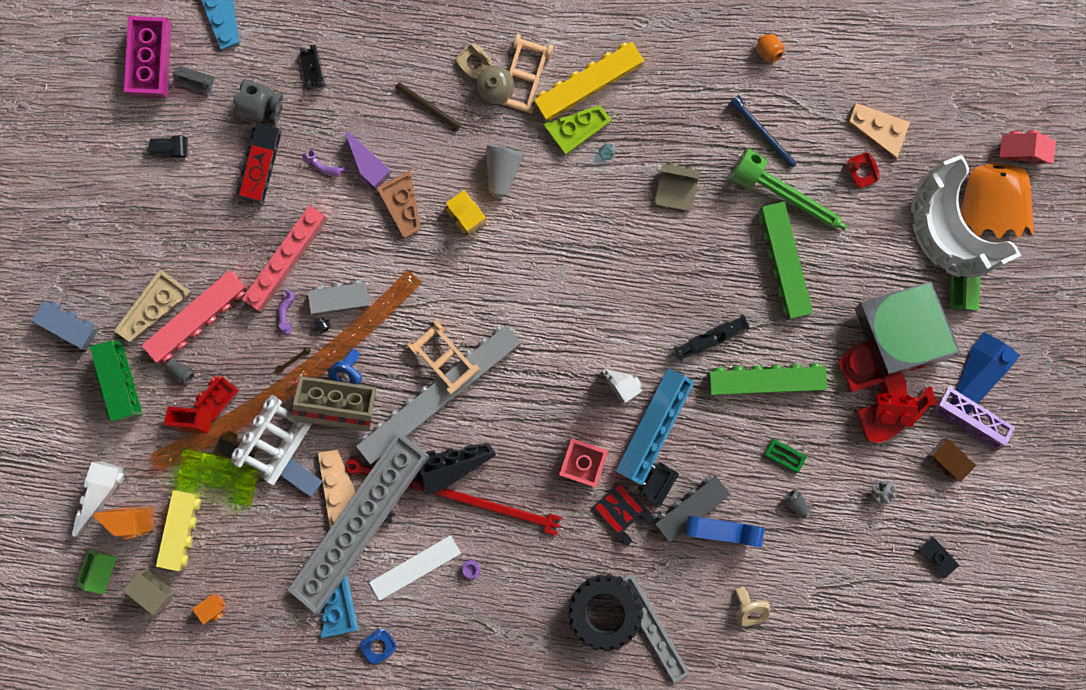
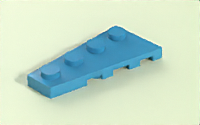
(223, 22)

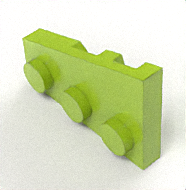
(577, 128)

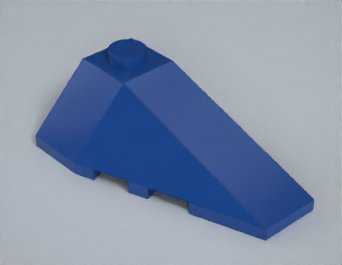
(985, 367)

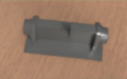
(193, 80)

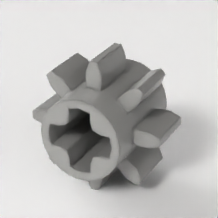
(884, 492)

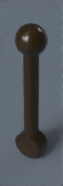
(280, 368)

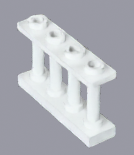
(283, 453)

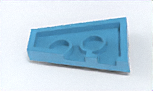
(339, 612)

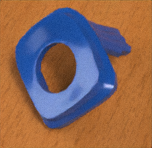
(346, 367)
(365, 646)

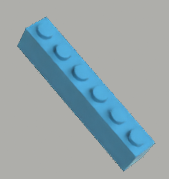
(655, 426)

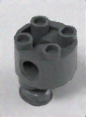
(256, 102)

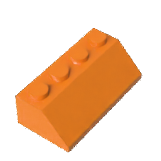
(127, 521)

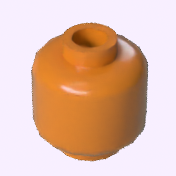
(770, 48)

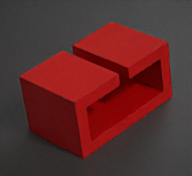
(184, 420)

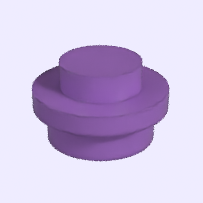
(470, 569)

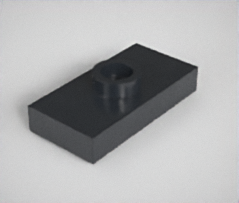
(938, 557)

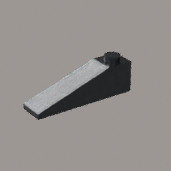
(450, 466)

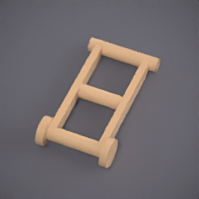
(547, 52)
(437, 328)

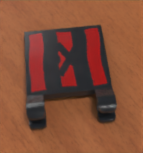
(620, 510)

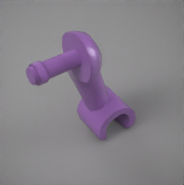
(332, 171)
(286, 302)

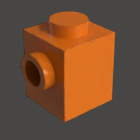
(210, 608)

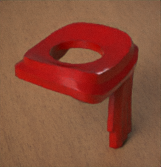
(853, 166)

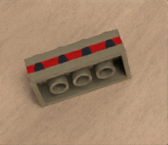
(334, 403)

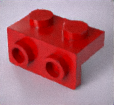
(217, 396)
(895, 410)

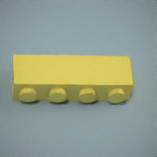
(178, 530)

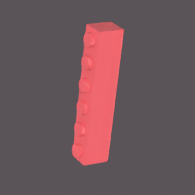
(285, 258)
(195, 317)

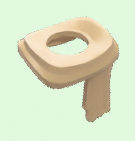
(473, 49)
(748, 607)

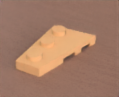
(880, 127)

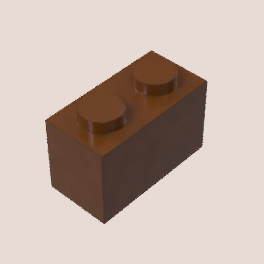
(951, 460)

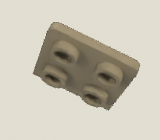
(677, 186)

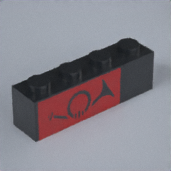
(259, 163)

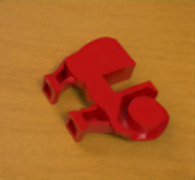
(861, 372)

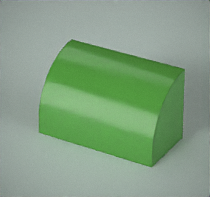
(964, 293)
(96, 571)

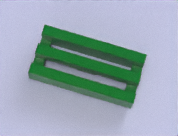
(770, 448)

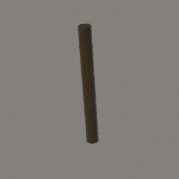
(428, 106)

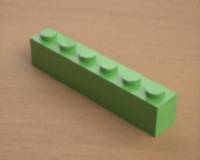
(785, 260)
(767, 380)

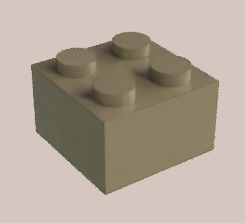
(149, 592)

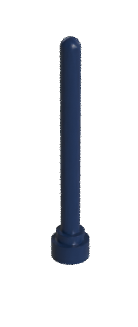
(738, 105)

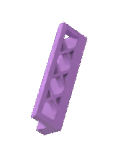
(969, 423)

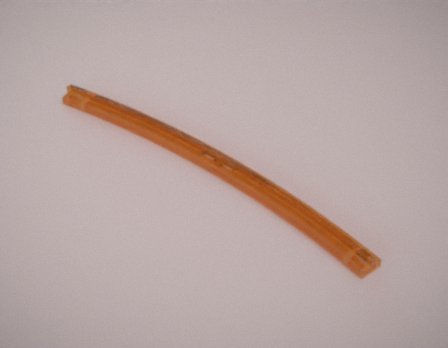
(313, 366)

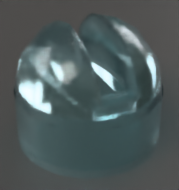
(607, 151)

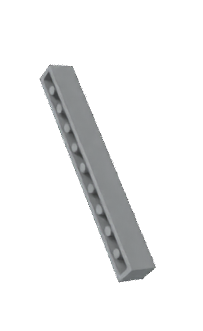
(436, 396)

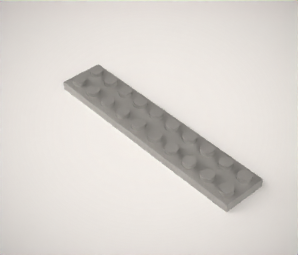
(358, 523)

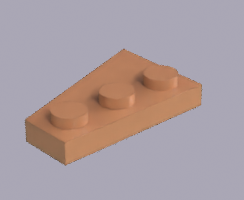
(401, 203)

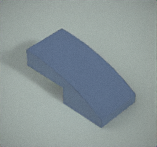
(301, 477)

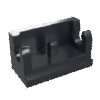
(312, 67)

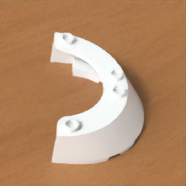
(943, 231)

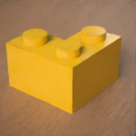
(466, 212)

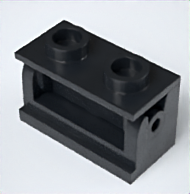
(658, 483)

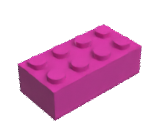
(147, 57)

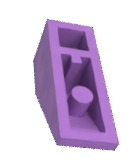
(369, 166)

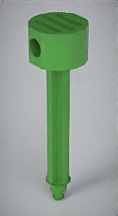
(750, 170)

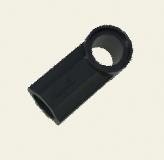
(175, 147)

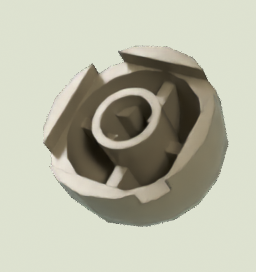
(495, 85)

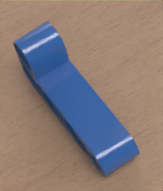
(724, 531)

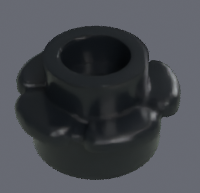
(322, 325)

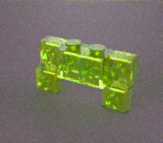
(217, 472)

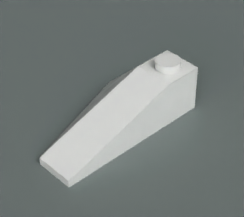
(623, 384)
(100, 485)

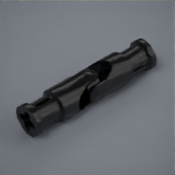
(702, 342)

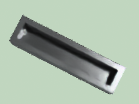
(697, 504)

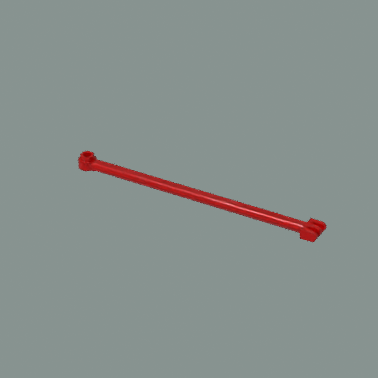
(475, 501)

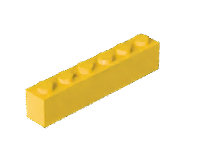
(589, 81)

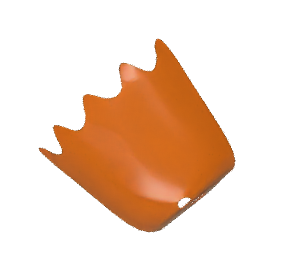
(998, 200)

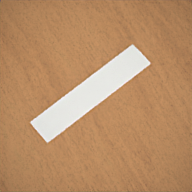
(415, 567)

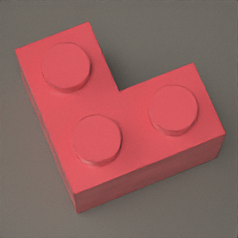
(1028, 146)

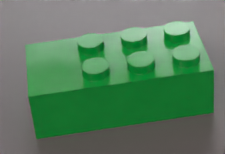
(115, 381)

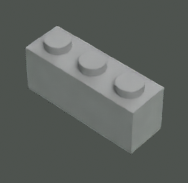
(338, 297)

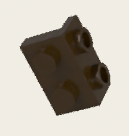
(228, 443)

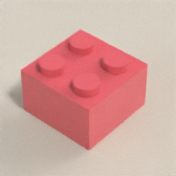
(583, 462)

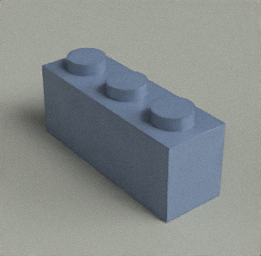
(65, 324)

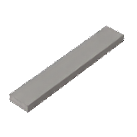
(658, 637)

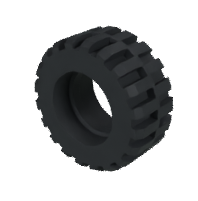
(579, 612)

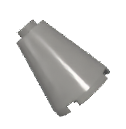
(502, 168)

